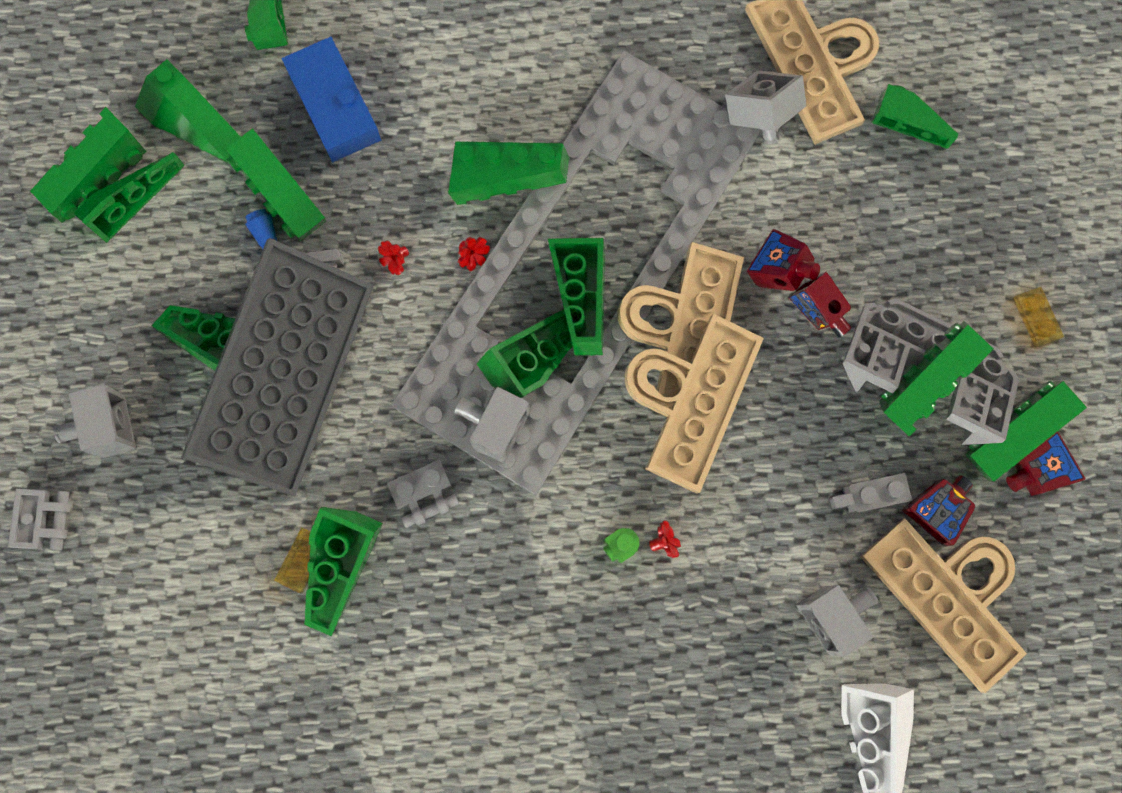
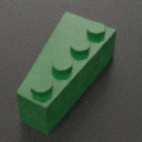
(88, 167)
(504, 167)
(275, 185)
(934, 376)
(1028, 428)

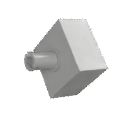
(766, 102)
(99, 422)
(496, 424)
(837, 618)

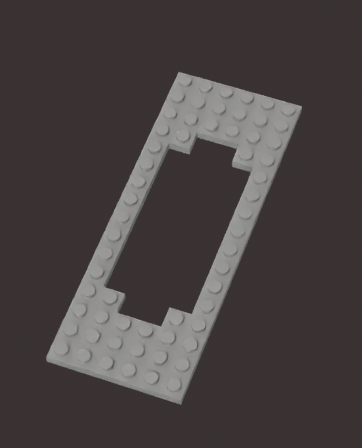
(632, 108)

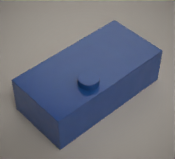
(331, 99)

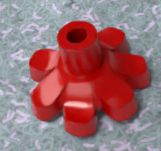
(472, 252)
(393, 256)
(665, 540)

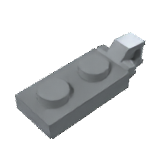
(873, 494)

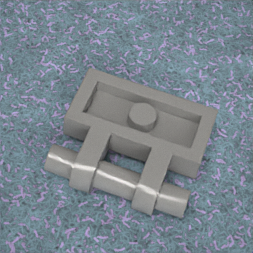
(419, 485)
(30, 519)

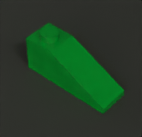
(910, 115)

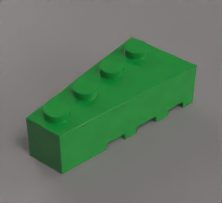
(581, 283)

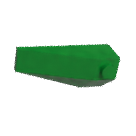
(196, 332)
(529, 357)
(338, 553)

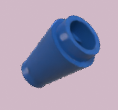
(261, 226)

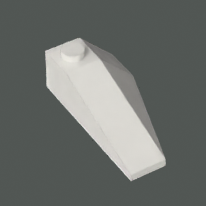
(882, 730)

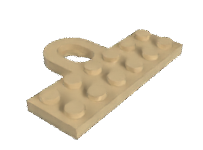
(803, 50)
(705, 289)
(703, 402)
(944, 604)

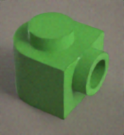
(621, 544)

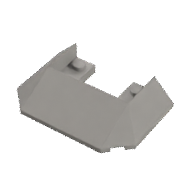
(897, 335)

